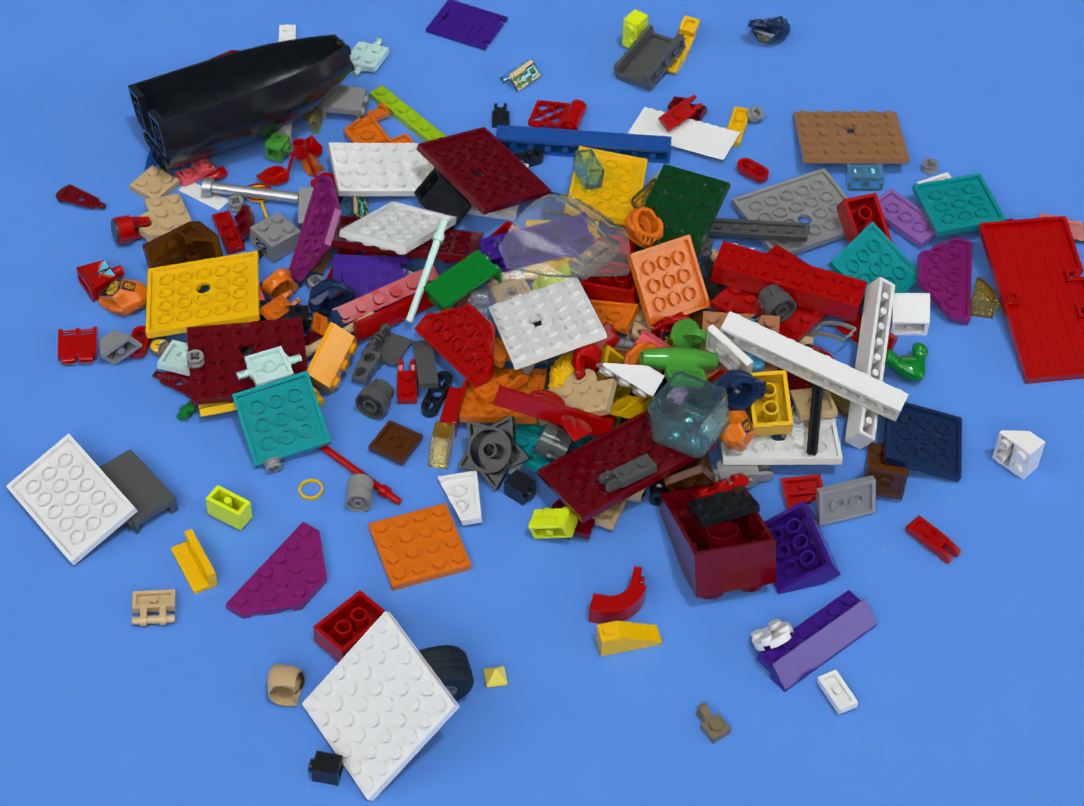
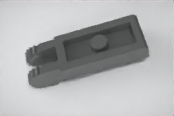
(628, 473)

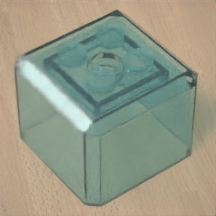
(688, 414)

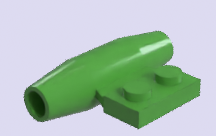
(675, 360)

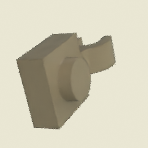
(712, 726)

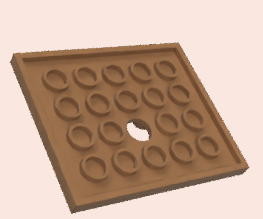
(874, 141)

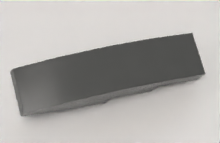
(425, 365)

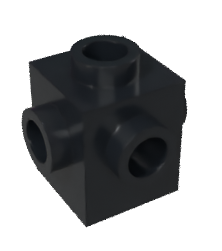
(301, 311)

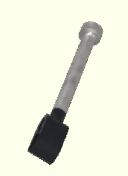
(209, 187)

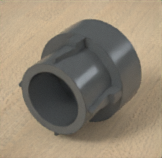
(776, 302)
(375, 399)
(552, 442)

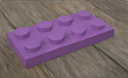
(906, 218)

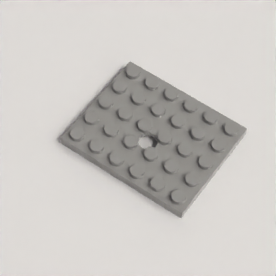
(805, 196)

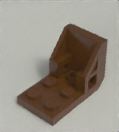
(183, 244)
(691, 475)
(889, 477)

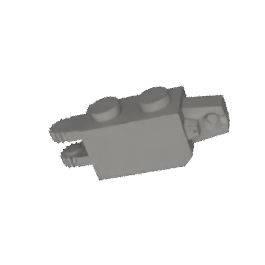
(755, 473)

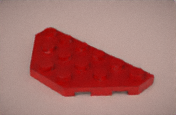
(463, 340)

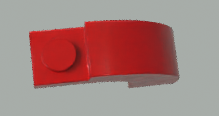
(620, 606)

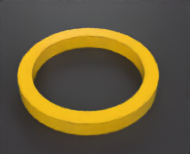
(311, 497)

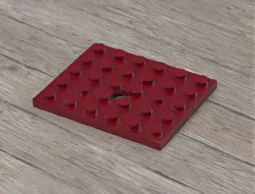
(504, 177)
(222, 355)

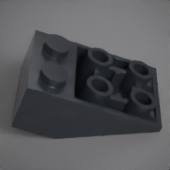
(442, 197)

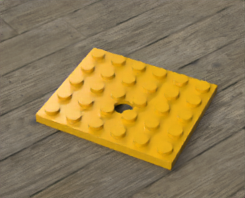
(177, 304)

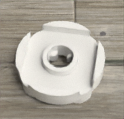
(773, 635)

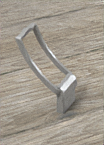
(825, 334)

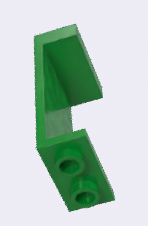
(461, 280)

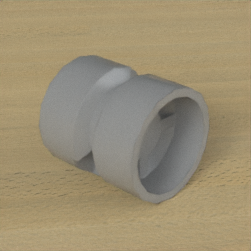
(359, 493)

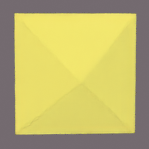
(495, 676)

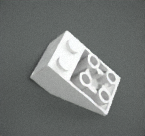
(638, 377)

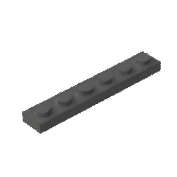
(759, 229)

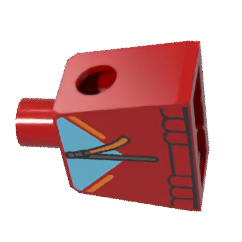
(97, 276)

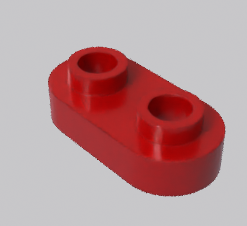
(752, 170)
(138, 333)

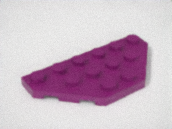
(317, 228)
(947, 277)
(285, 578)

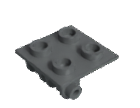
(389, 344)

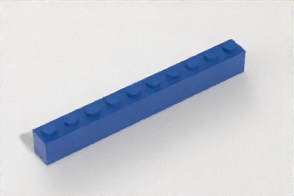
(565, 142)

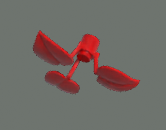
(301, 148)
(574, 427)

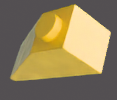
(625, 636)

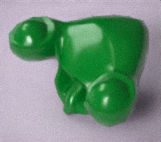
(907, 366)

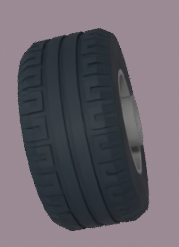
(451, 667)

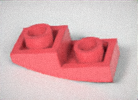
(195, 172)

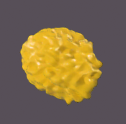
(560, 371)

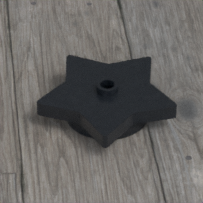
(480, 446)

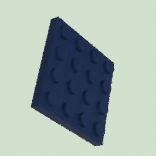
(925, 442)

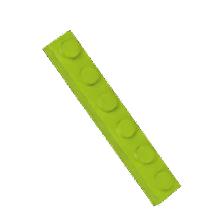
(406, 114)

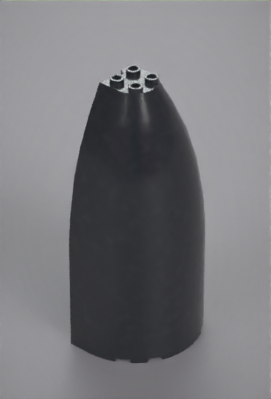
(236, 97)

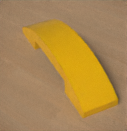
(688, 28)

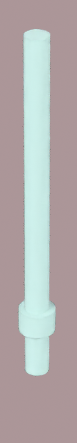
(438, 239)

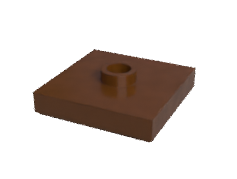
(395, 442)

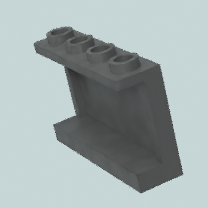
(648, 58)
(139, 487)

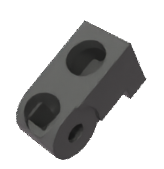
(367, 366)

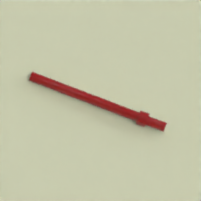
(383, 490)

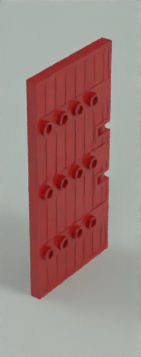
(1038, 297)

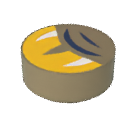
(158, 347)

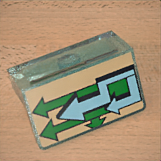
(522, 75)
(354, 206)

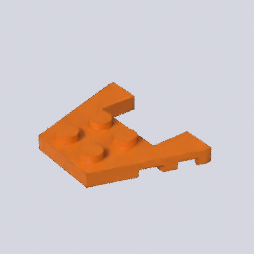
(369, 131)

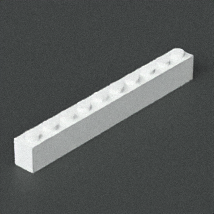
(871, 357)
(814, 366)

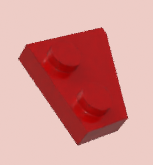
(800, 489)

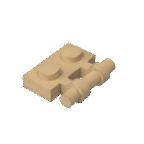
(153, 601)

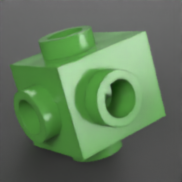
(277, 147)

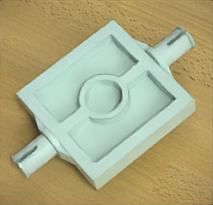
(368, 56)
(268, 366)

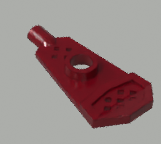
(72, 194)
(171, 379)

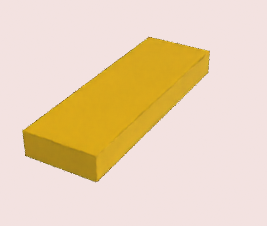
(738, 123)

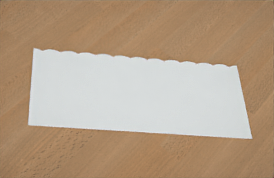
(689, 135)

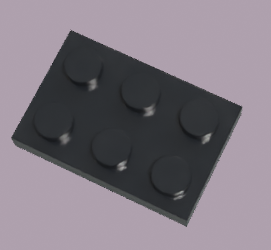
(723, 506)

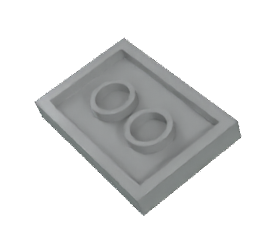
(846, 500)

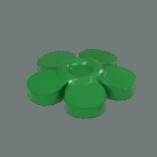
(185, 411)

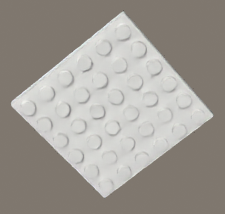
(380, 705)

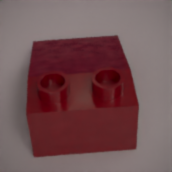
(720, 556)

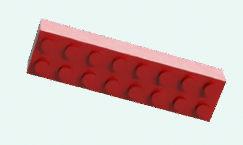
(807, 285)

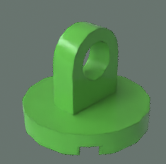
(687, 334)

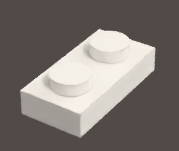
(837, 692)

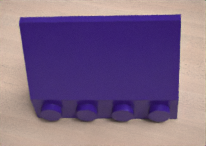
(801, 550)

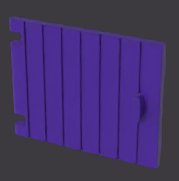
(466, 24)
(367, 272)

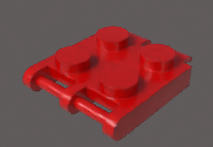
(77, 346)

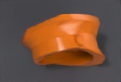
(279, 283)

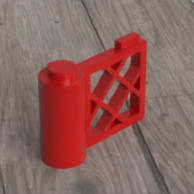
(569, 118)

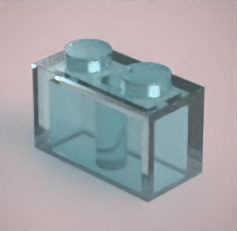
(588, 169)
(864, 177)

